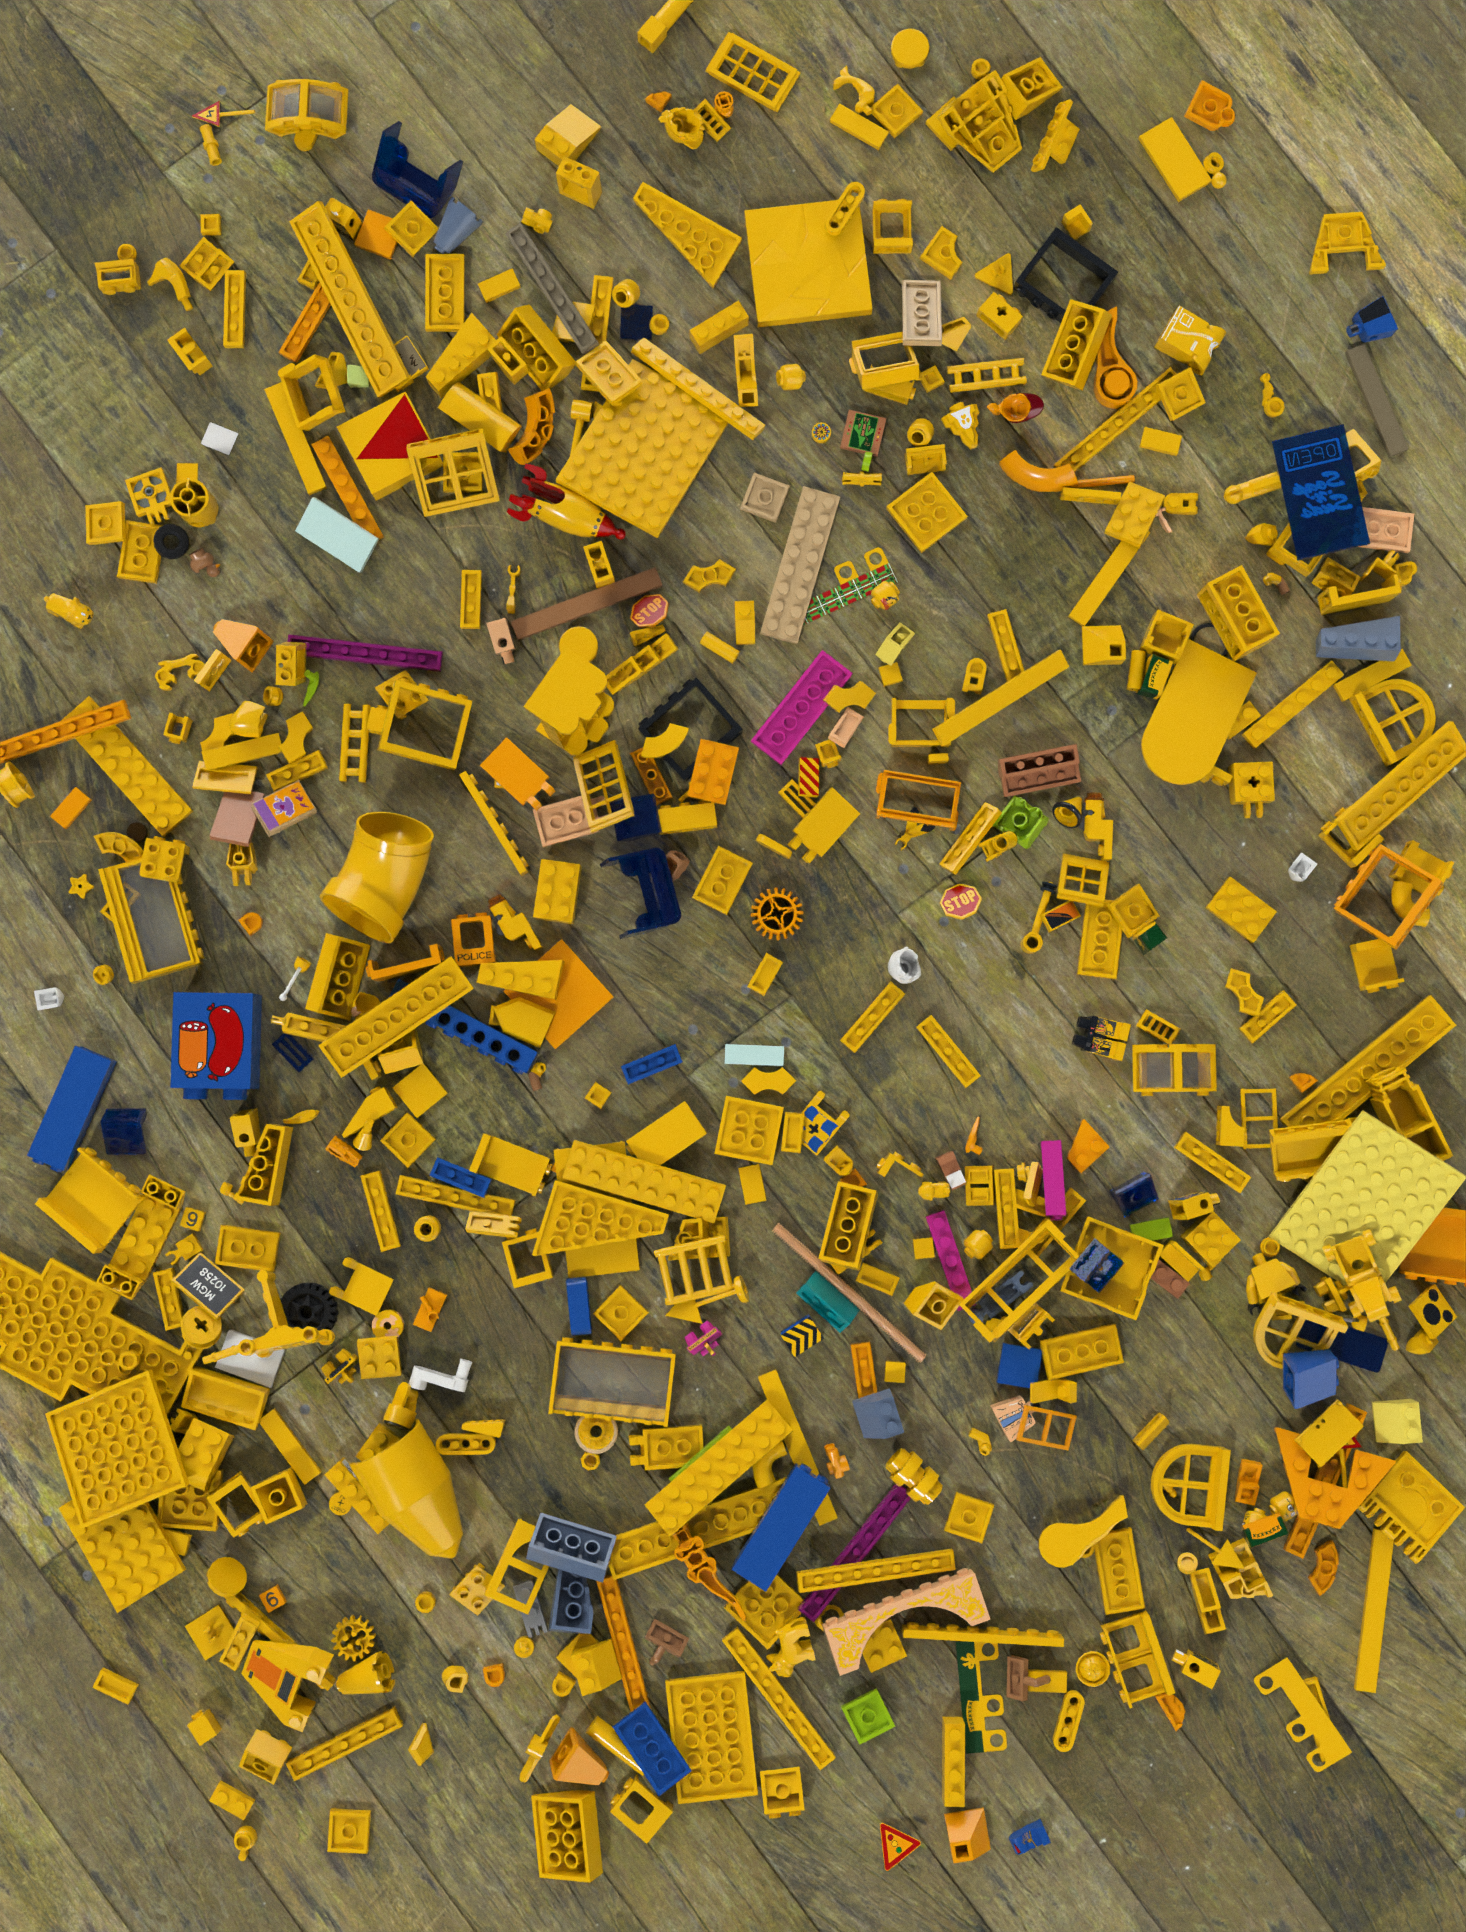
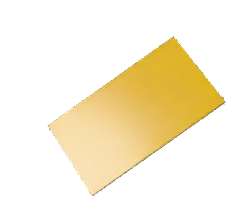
(603, 1258)

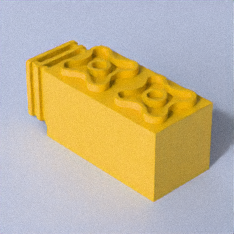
(1405, 1110)

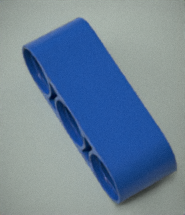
(579, 1306)

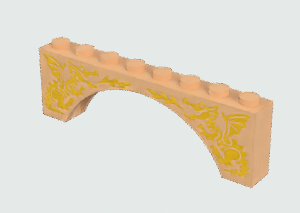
(851, 1632)

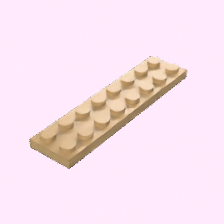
(800, 565)

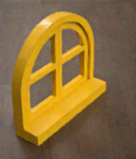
(1374, 728)
(1304, 1312)
(1215, 1487)

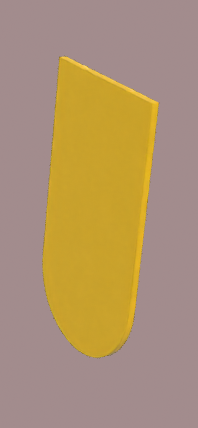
(1194, 715)

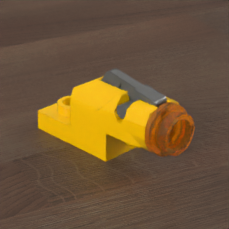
(1095, 826)
(512, 925)

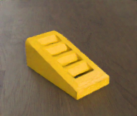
(705, 105)
(1176, 1030)
(486, 1427)

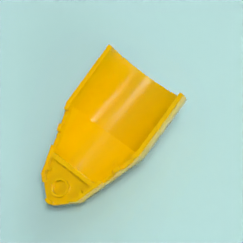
(414, 1492)

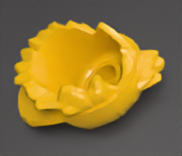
(683, 126)

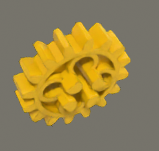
(364, 1641)

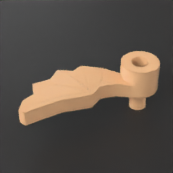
(1163, 522)

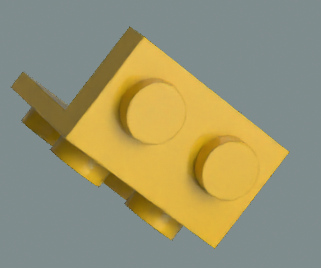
(163, 859)

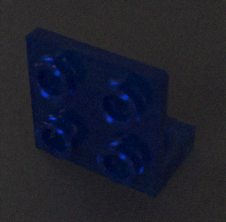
(124, 1131)

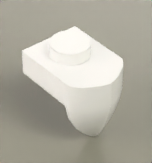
(1301, 868)
(48, 998)

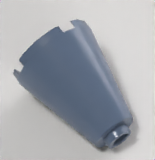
(455, 227)

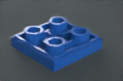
(1018, 1365)

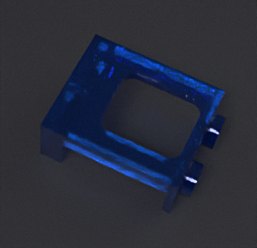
(1090, 1262)

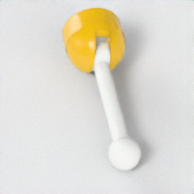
(301, 965)

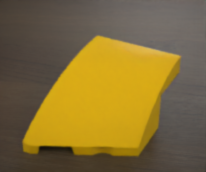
(698, 1229)
(1242, 1582)

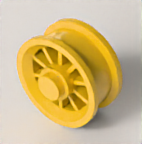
(14, 785)

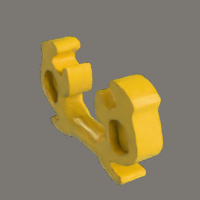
(164, 676)

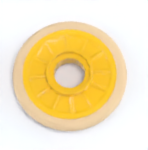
(595, 1444)

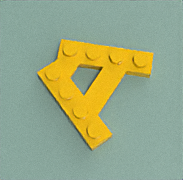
(1010, 1198)

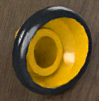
(1068, 812)

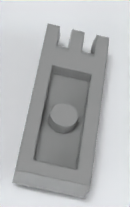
(535, 1617)

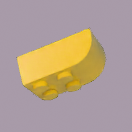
(203, 1452)

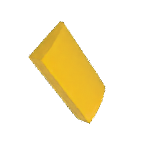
(225, 1397)

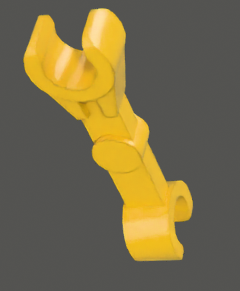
(511, 605)

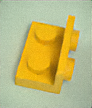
(1336, 575)

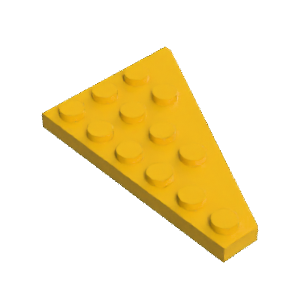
(587, 1218)

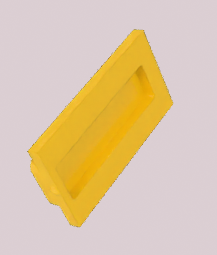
(226, 779)

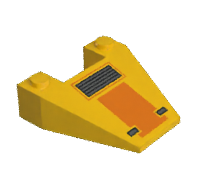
(277, 1673)

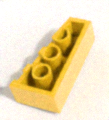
(461, 356)
(527, 977)
(267, 1167)

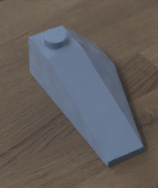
(571, 1604)

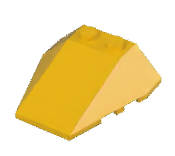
(983, 122)

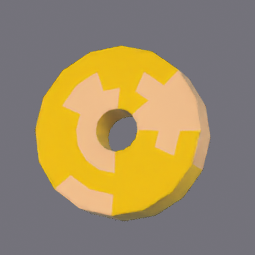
(393, 1318)

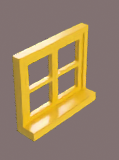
(447, 445)

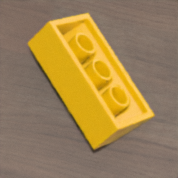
(1076, 344)
(537, 346)
(337, 976)

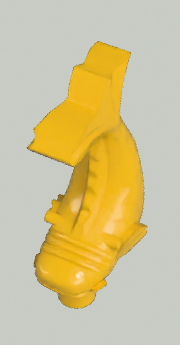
(865, 91)

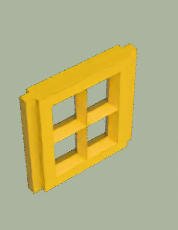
(1080, 896)

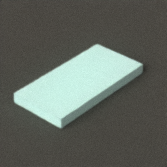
(337, 534)

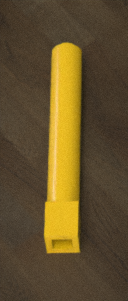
(656, 27)

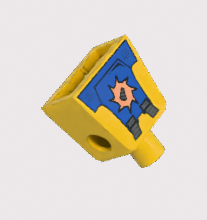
(1193, 1205)

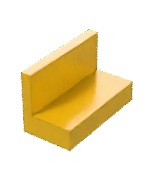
(1180, 1260)

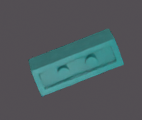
(828, 1301)

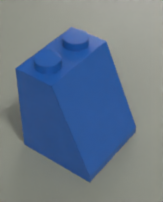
(1309, 1376)

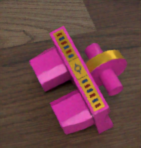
(710, 1334)

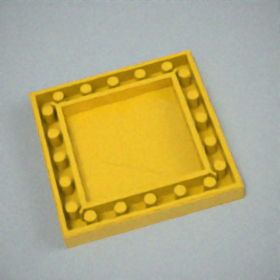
(804, 270)

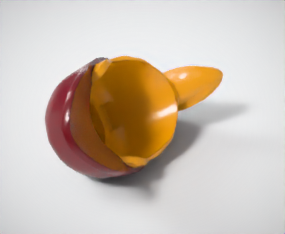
(1018, 407)

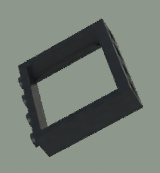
(1079, 254)
(673, 699)

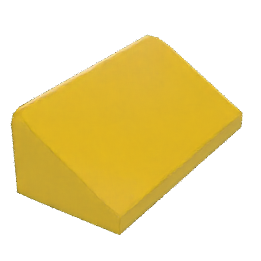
(1151, 1431)

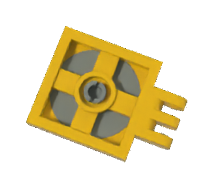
(150, 494)

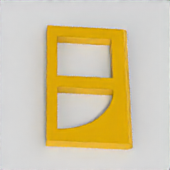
(520, 1535)

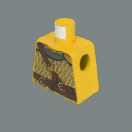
(342, 216)

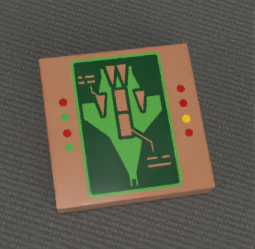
(862, 433)

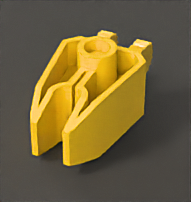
(241, 861)

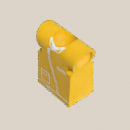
(1190, 340)

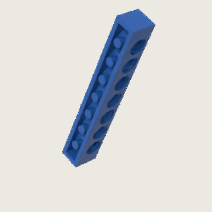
(527, 1054)

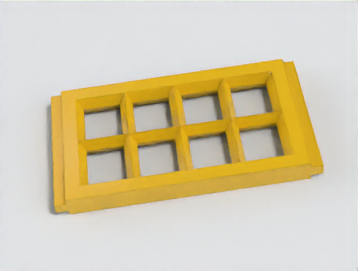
(722, 54)
(611, 818)

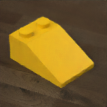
(1029, 87)
(566, 135)

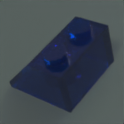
(643, 823)

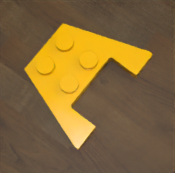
(1344, 234)

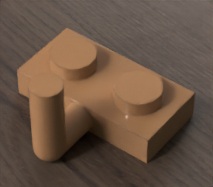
(665, 1639)
(1018, 1678)

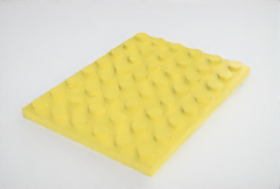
(1367, 1183)

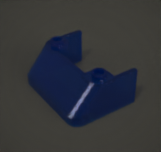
(408, 182)
(656, 887)

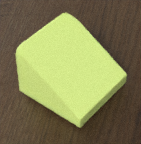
(356, 377)

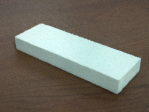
(754, 1055)

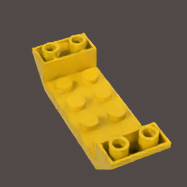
(143, 1238)

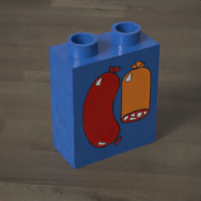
(216, 1043)

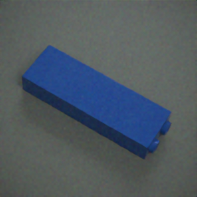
(71, 1109)
(781, 1526)

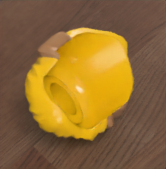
(363, 1003)

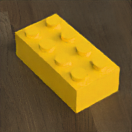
(848, 1226)

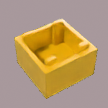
(1166, 636)

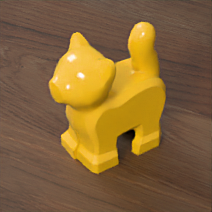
(934, 1190)

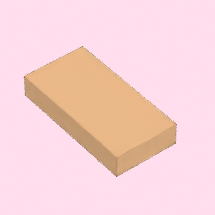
(845, 727)

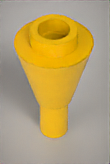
(363, 1140)

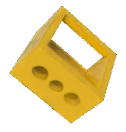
(1210, 1238)

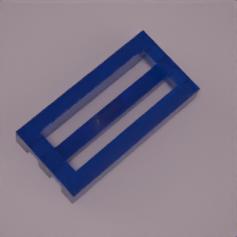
(303, 1063)

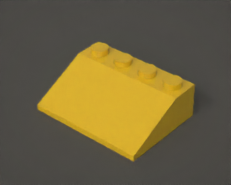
(567, 1835)

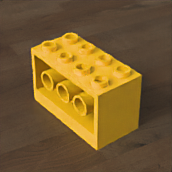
(1237, 613)

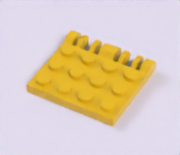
(1414, 1505)

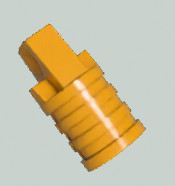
(343, 1151)

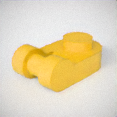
(1174, 503)
(975, 669)

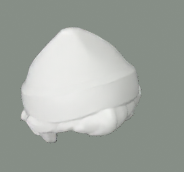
(904, 966)

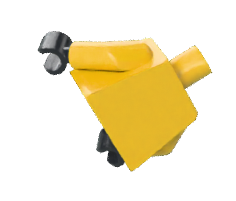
(1268, 1278)

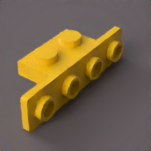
(1058, 139)

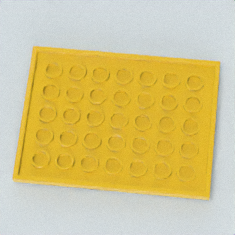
(643, 452)

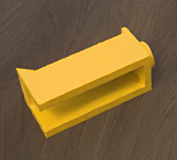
(897, 392)

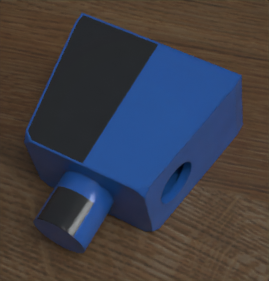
(1373, 322)

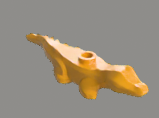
(701, 1567)

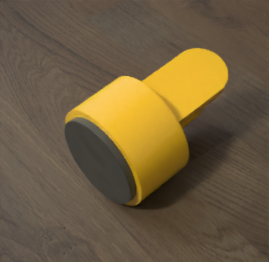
(398, 1415)

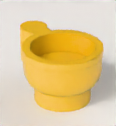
(244, 1840)

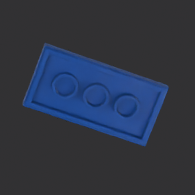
(652, 1748)

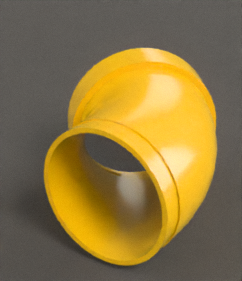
(380, 874)

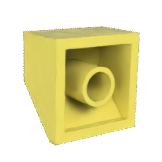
(1397, 1421)

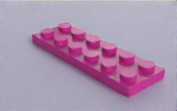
(800, 708)

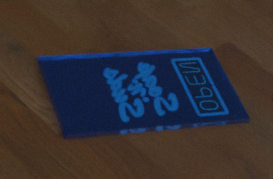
(1320, 492)

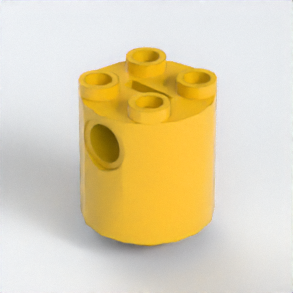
(194, 503)

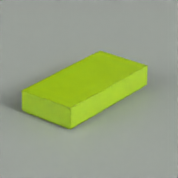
(1153, 1229)

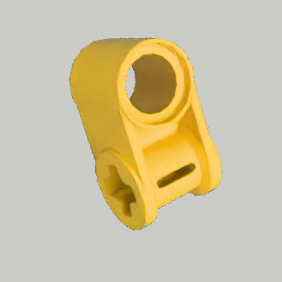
(995, 846)

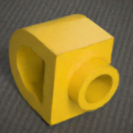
(455, 1678)

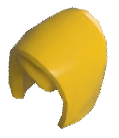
(248, 720)

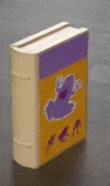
(283, 808)

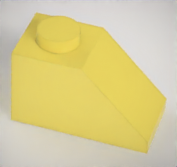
(895, 644)

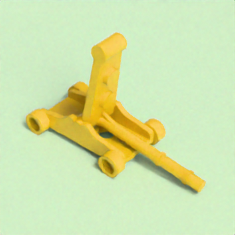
(1365, 1283)
(280, 1335)

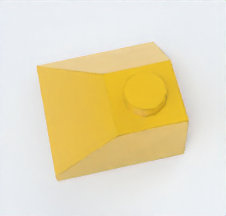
(933, 1303)

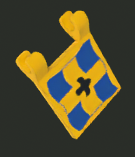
(819, 1125)

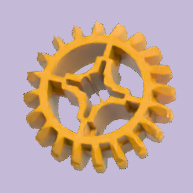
(771, 898)

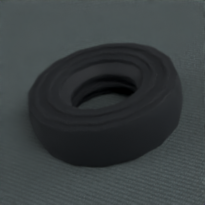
(171, 529)

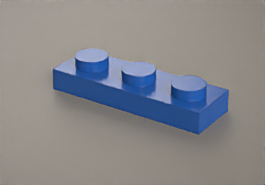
(651, 1064)
(460, 1177)

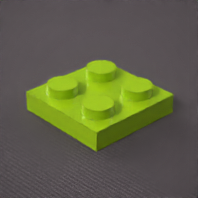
(868, 1716)

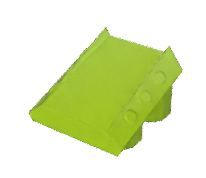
(1022, 820)

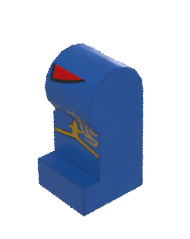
(1029, 1837)

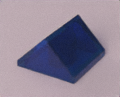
(1134, 1194)

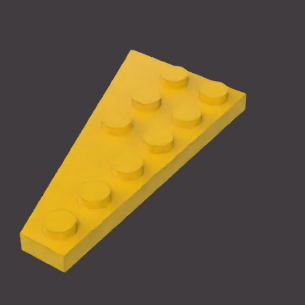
(697, 238)

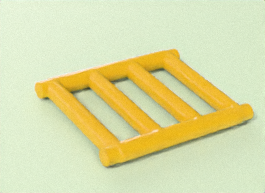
(709, 1289)

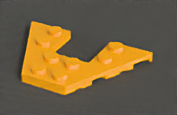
(1323, 1501)

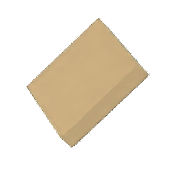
(765, 497)

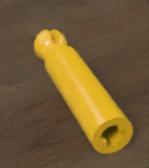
(608, 1738)

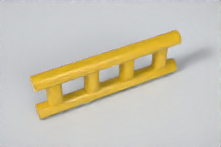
(978, 384)
(362, 752)

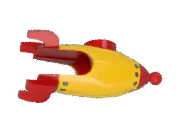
(567, 513)

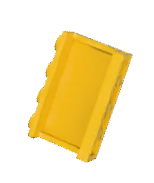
(1304, 1148)

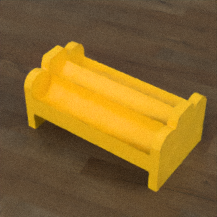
(572, 703)

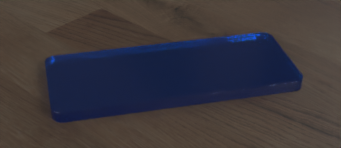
(1351, 1347)

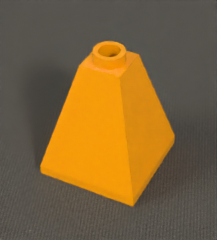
(243, 642)
(577, 1761)

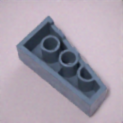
(1361, 640)

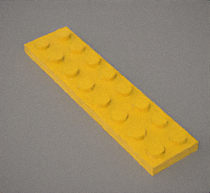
(133, 773)
(1402, 786)
(396, 1016)
(644, 1181)
(718, 1468)

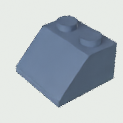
(878, 1415)

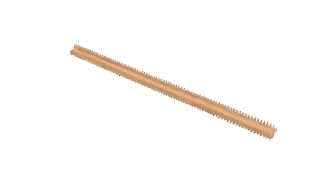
(849, 1292)

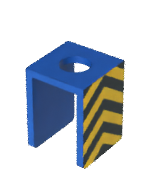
(801, 1335)

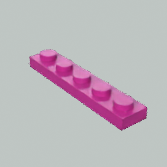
(948, 1254)

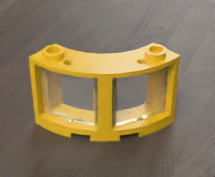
(306, 105)
(1174, 1070)

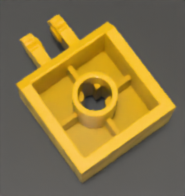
(1244, 793)

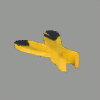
(913, 830)

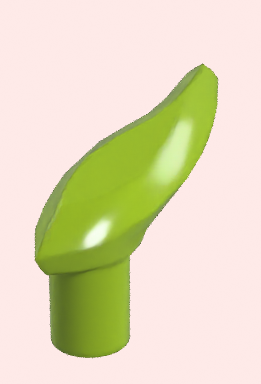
(312, 687)

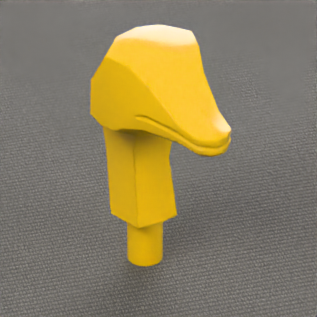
(168, 270)

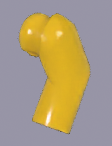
(983, 1441)

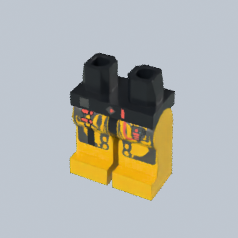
(1095, 1036)

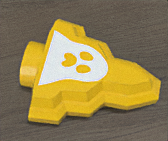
(963, 423)

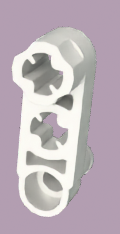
(458, 1382)

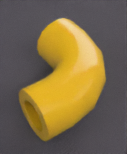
(1403, 902)
(762, 1469)

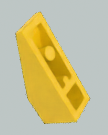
(373, 1107)

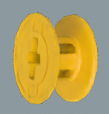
(199, 1338)

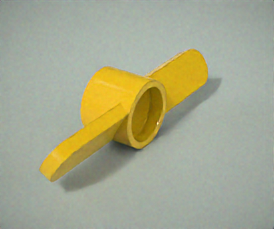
(537, 1747)

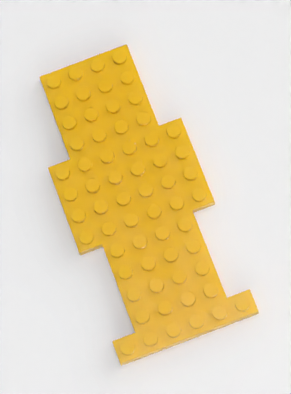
(64, 1334)

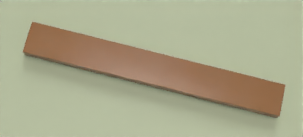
(586, 603)

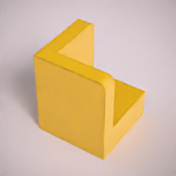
(1077, 222)

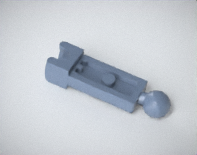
(1007, 1291)

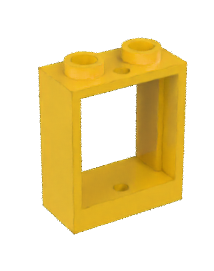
(571, 180)
(293, 658)
(532, 1278)
(223, 1490)

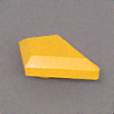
(421, 1746)

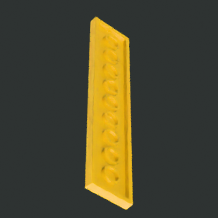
(349, 299)
(1394, 1047)
(715, 1524)

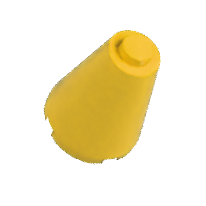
(368, 1676)

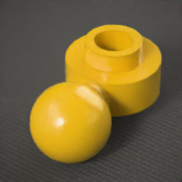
(1213, 164)

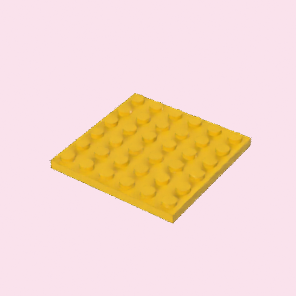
(117, 1449)

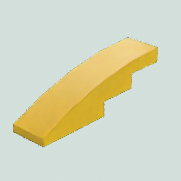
(640, 664)

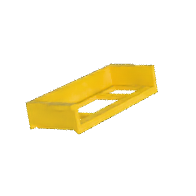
(1025, 1249)

